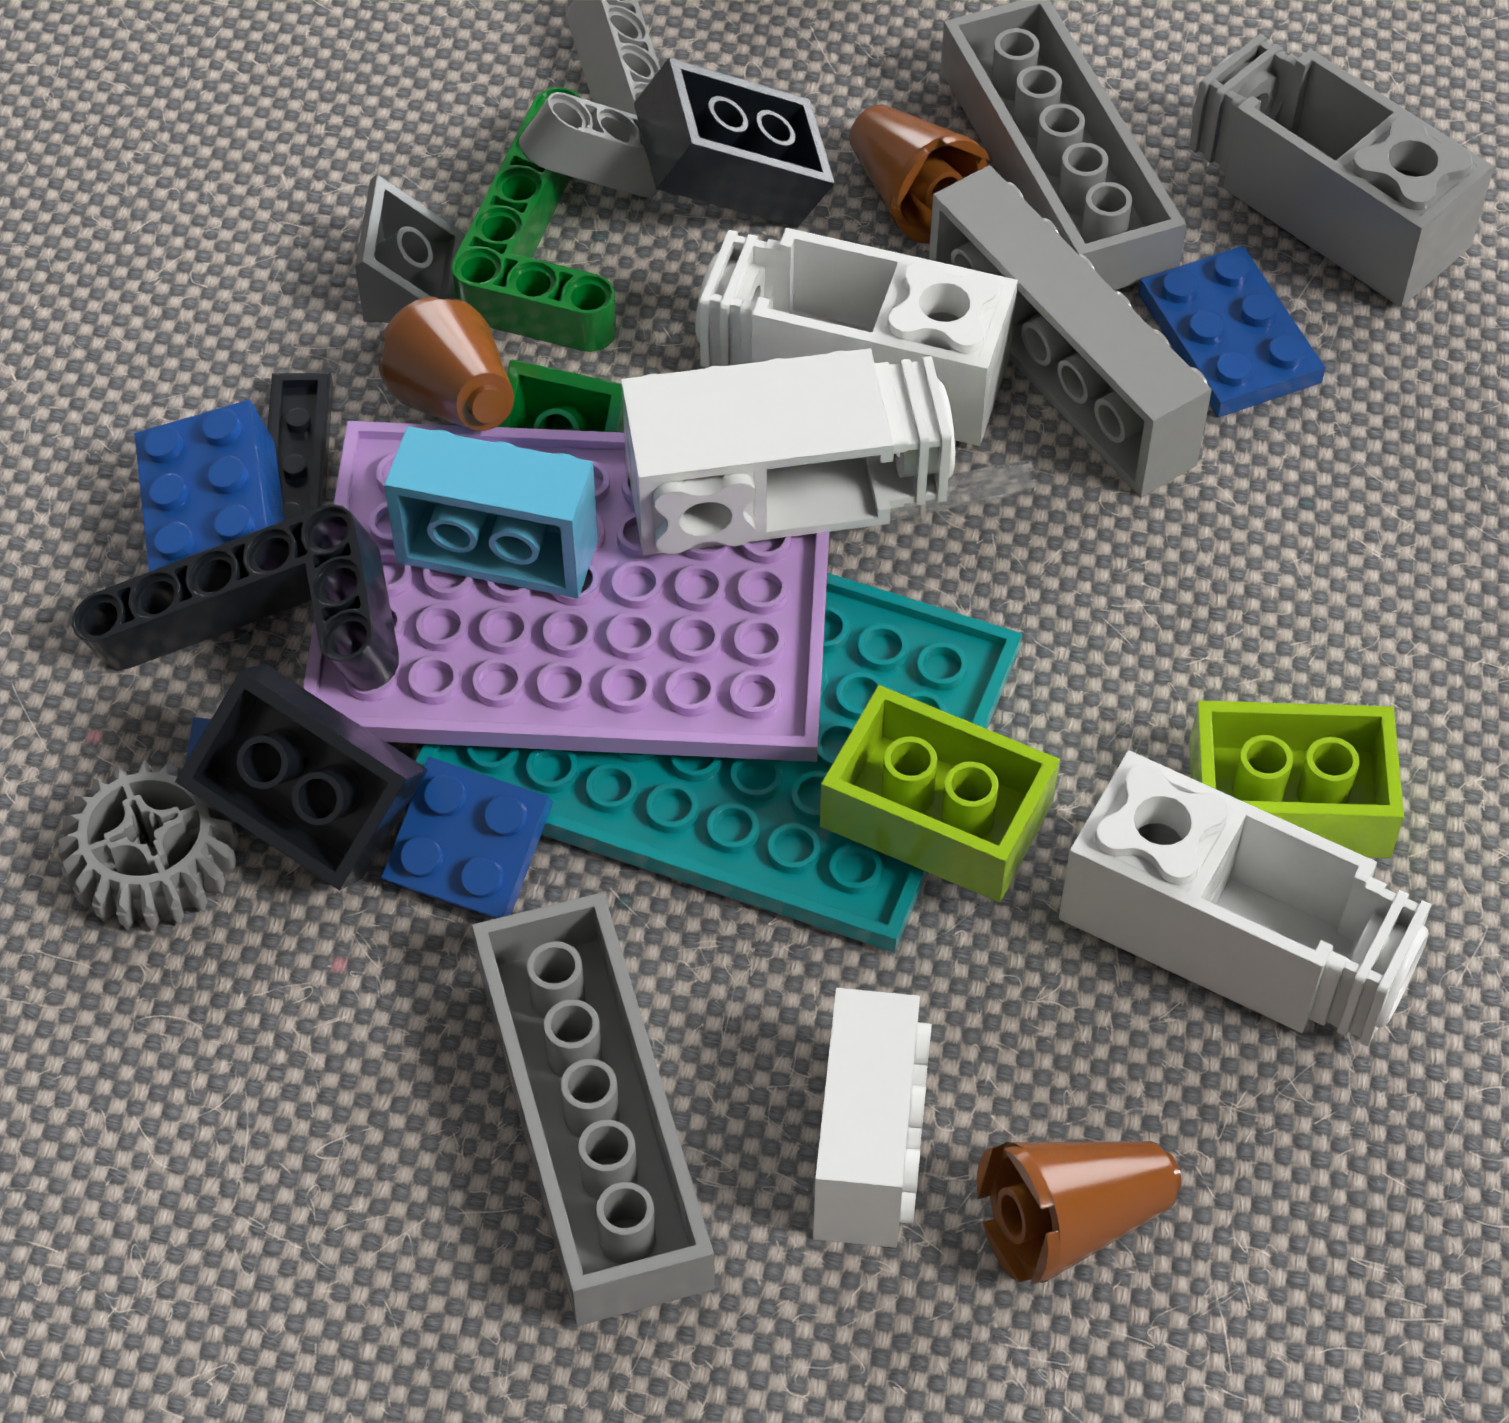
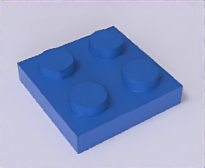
(467, 839)

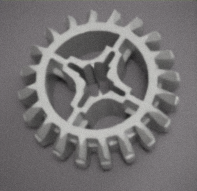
(115, 869)

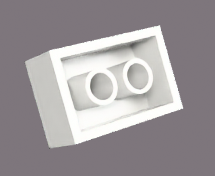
(871, 1118)

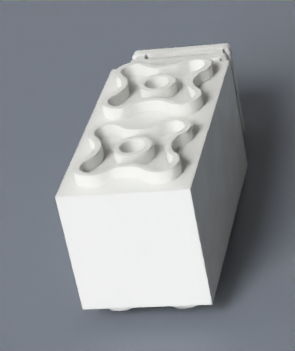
(845, 296)
(783, 448)
(1242, 902)

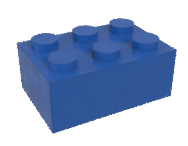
(206, 482)

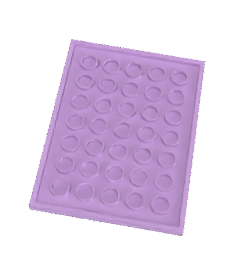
(652, 658)

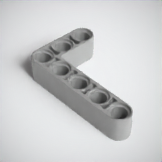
(600, 137)

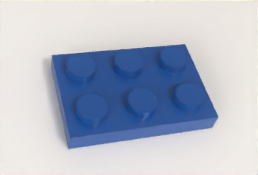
(1231, 330)

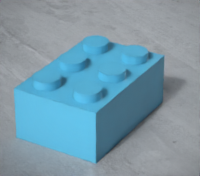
(492, 511)

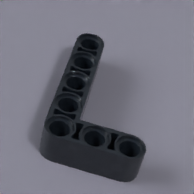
(299, 560)

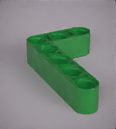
(497, 266)

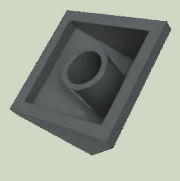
(402, 253)

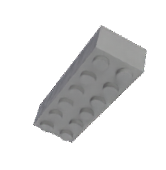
(1061, 138)
(1077, 334)
(593, 1110)

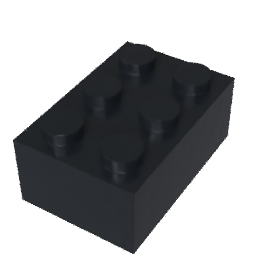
(733, 143)
(301, 775)

